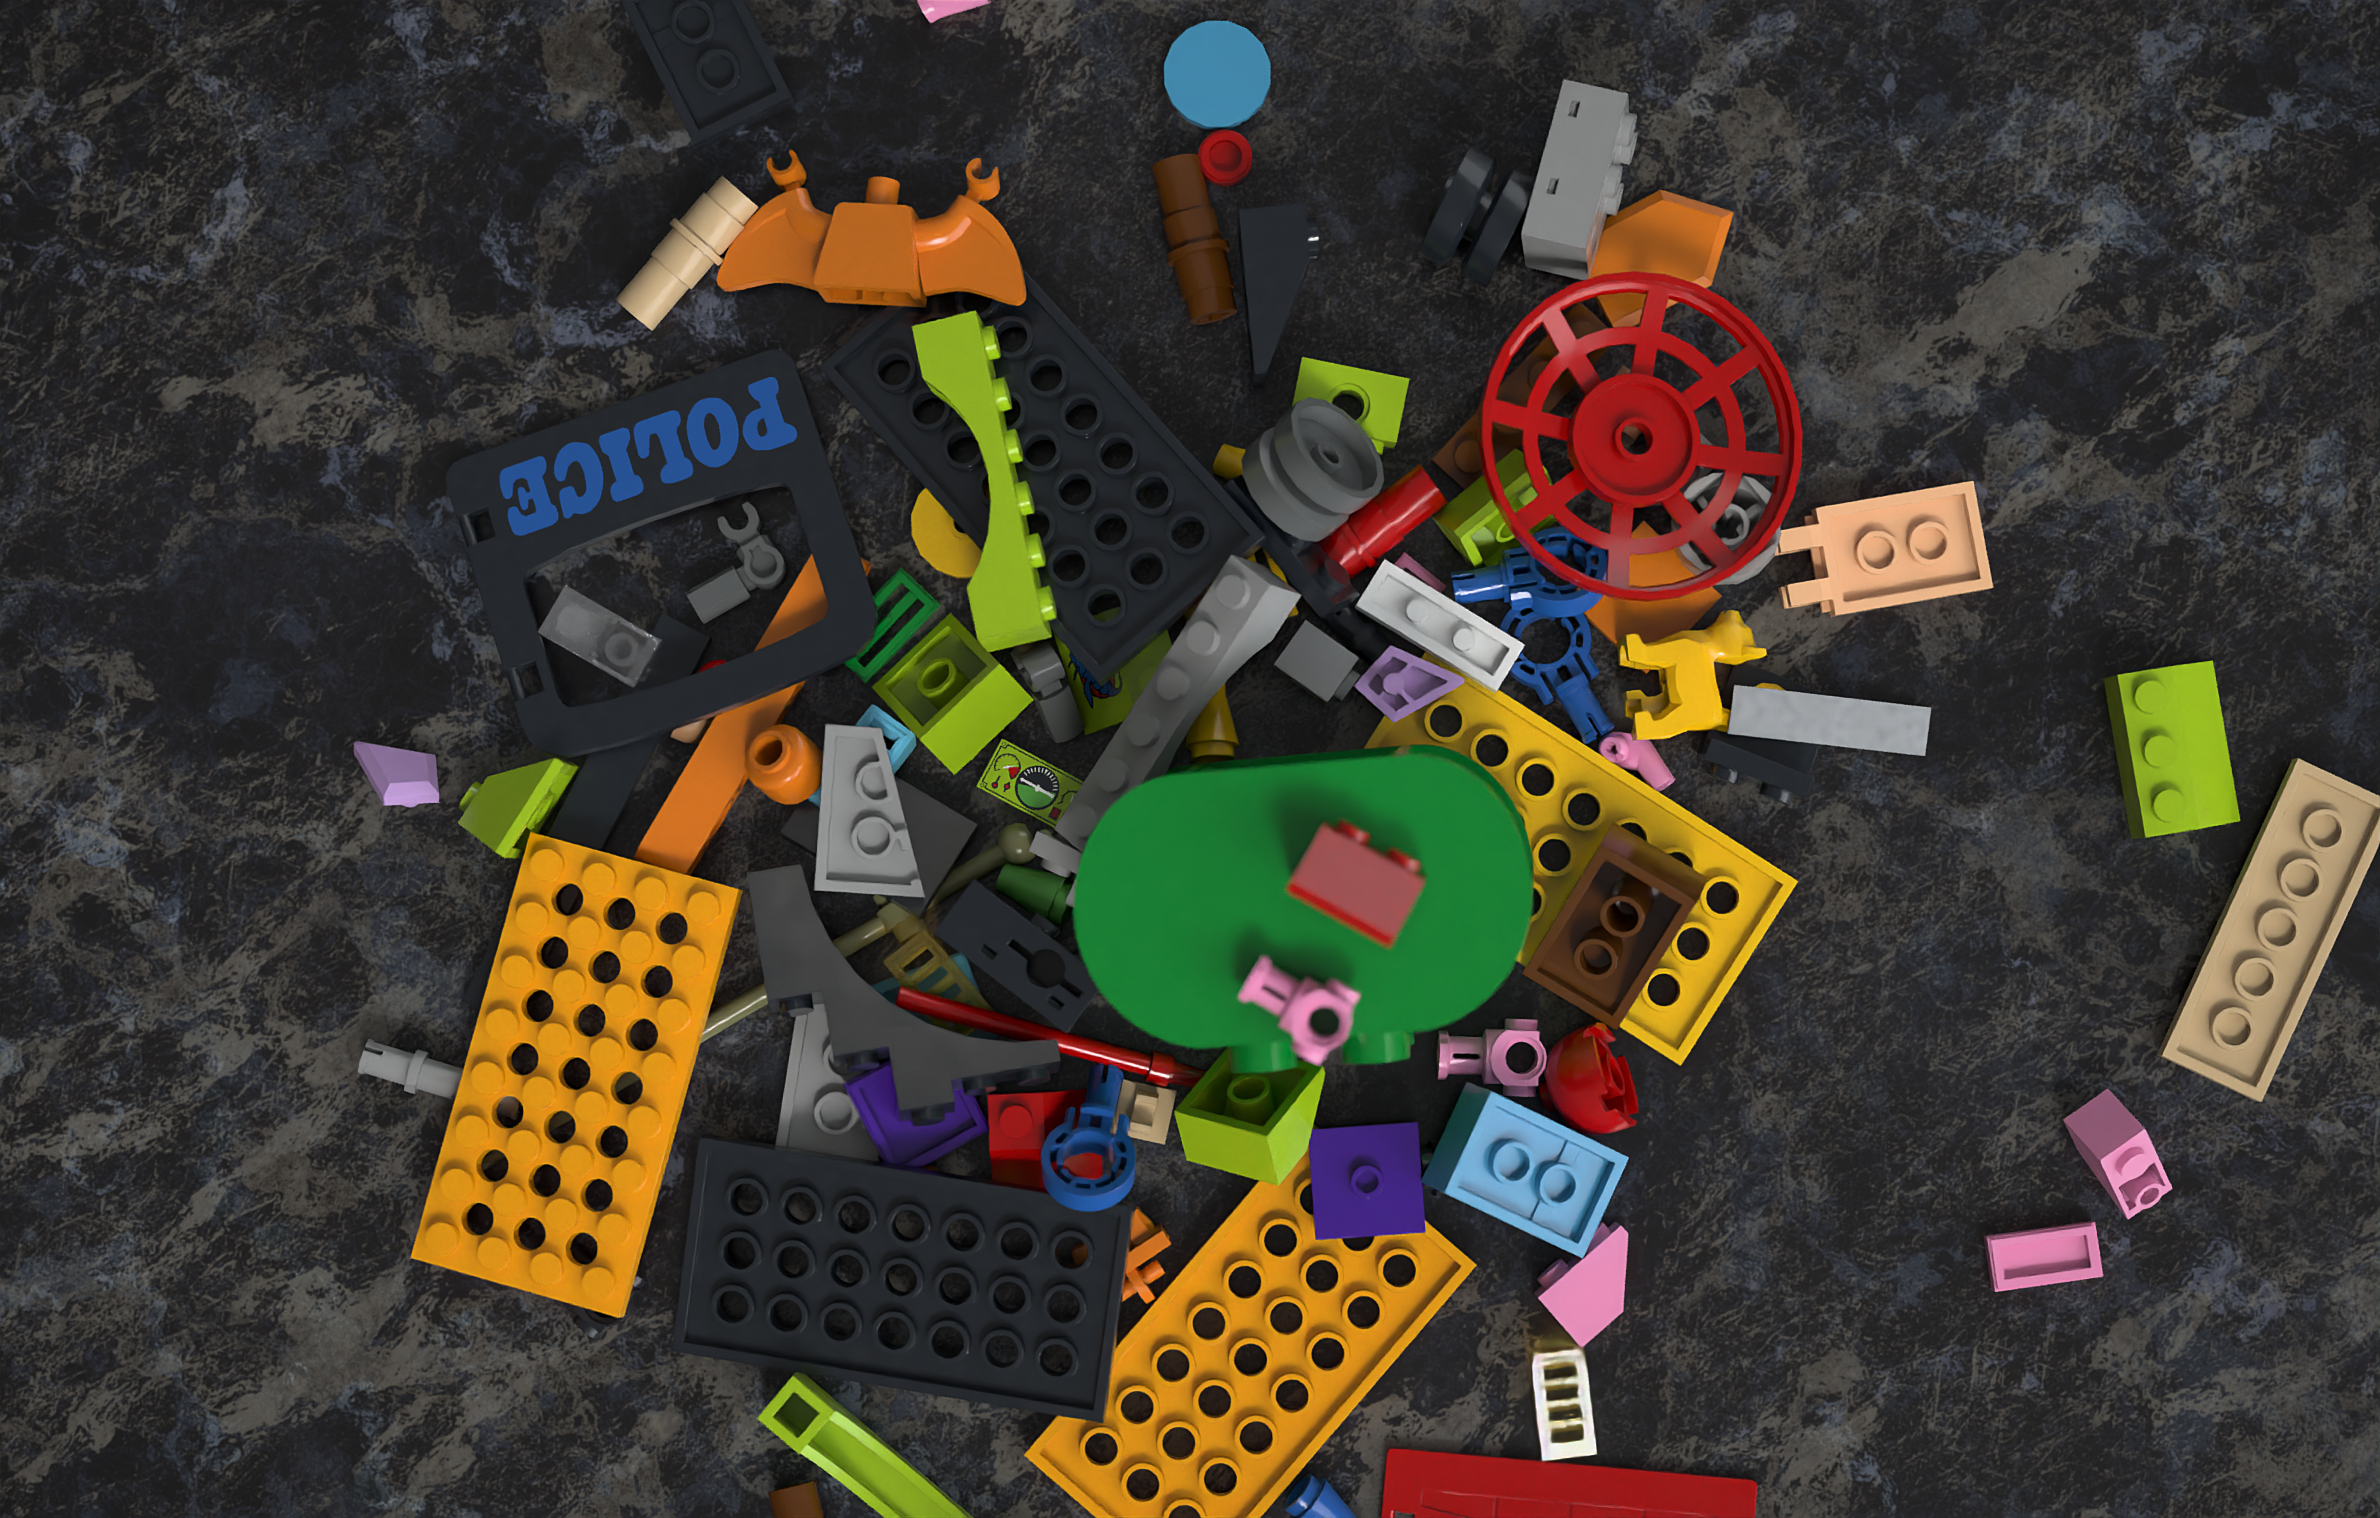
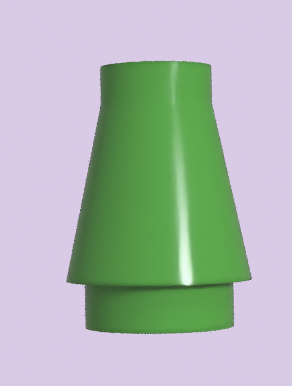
(1036, 891)

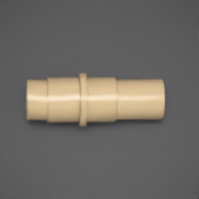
(687, 252)

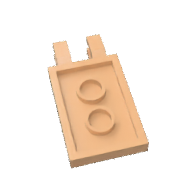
(1890, 551)

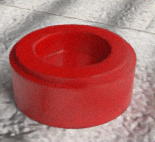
(1225, 158)

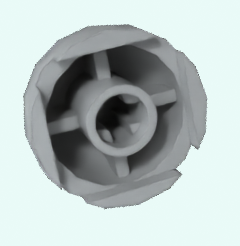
(1731, 527)

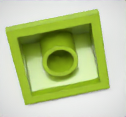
(1475, 523)

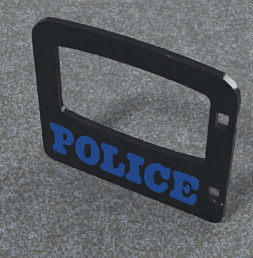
(640, 463)

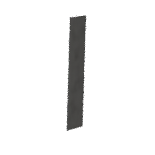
(1829, 720)

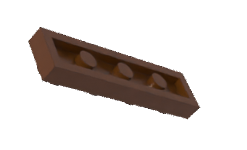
(1461, 454)

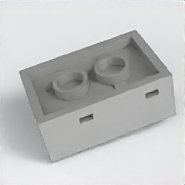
(1578, 179)

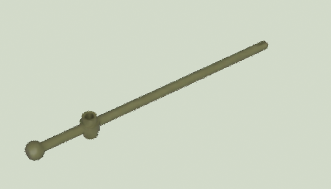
(1012, 847)

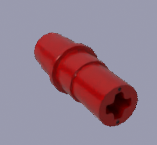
(1384, 521)

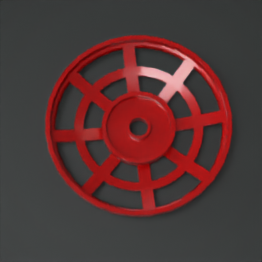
(1662, 417)

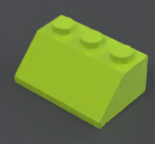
(2171, 749)

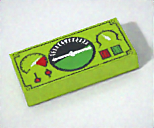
(1029, 783)

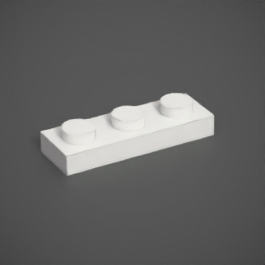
(1439, 626)

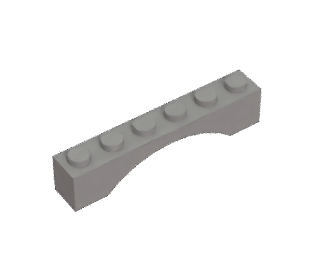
(1225, 630)

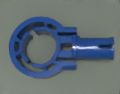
(1521, 584)
(1574, 693)
(1092, 1136)

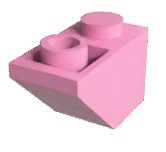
(2118, 1153)
(1589, 1289)

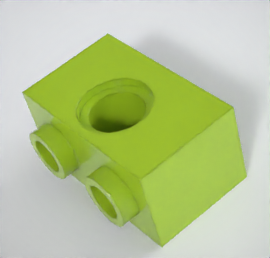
(1379, 394)

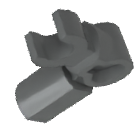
(761, 569)
(1050, 693)

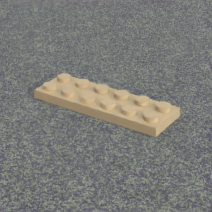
(2276, 931)

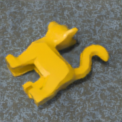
(1686, 677)

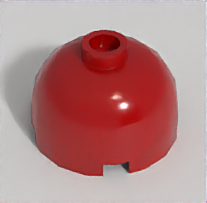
(1588, 1084)

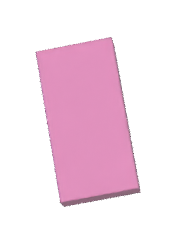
(2043, 1256)

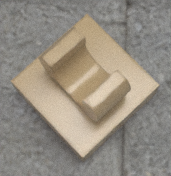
(1147, 1108)

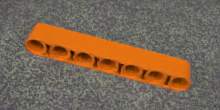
(717, 766)

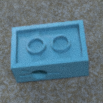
(1525, 1169)

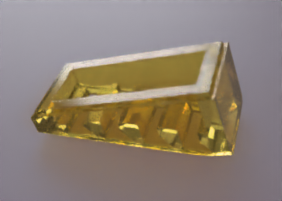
(913, 948)
(1557, 1358)

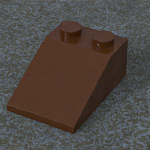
(1615, 926)

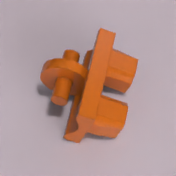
(1144, 1244)

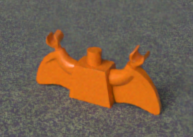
(876, 247)

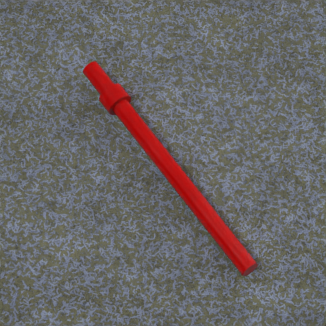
(1156, 1067)

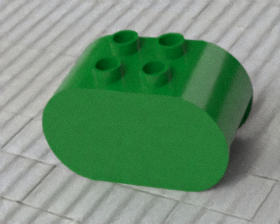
(1194, 879)

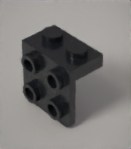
(1774, 764)

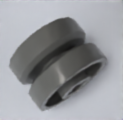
(1312, 469)

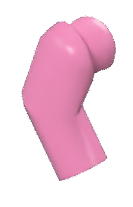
(1638, 757)

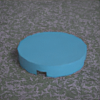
(1217, 75)

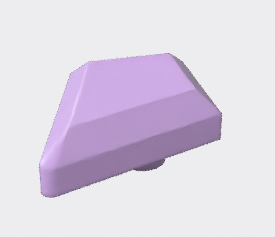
(1404, 683)
(399, 774)

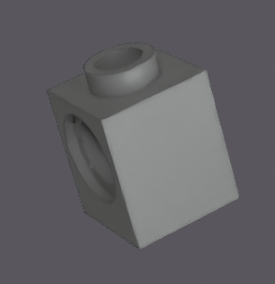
(1318, 664)

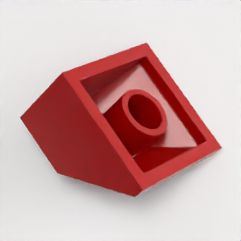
(1021, 1125)

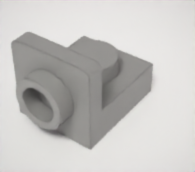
(1058, 855)

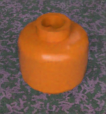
(784, 764)

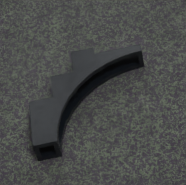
(863, 1026)

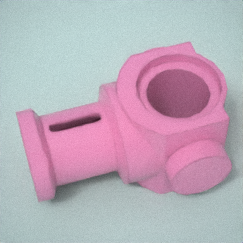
(1298, 1004)
(1491, 1056)

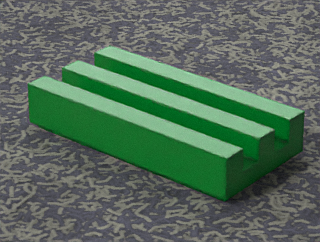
(902, 637)

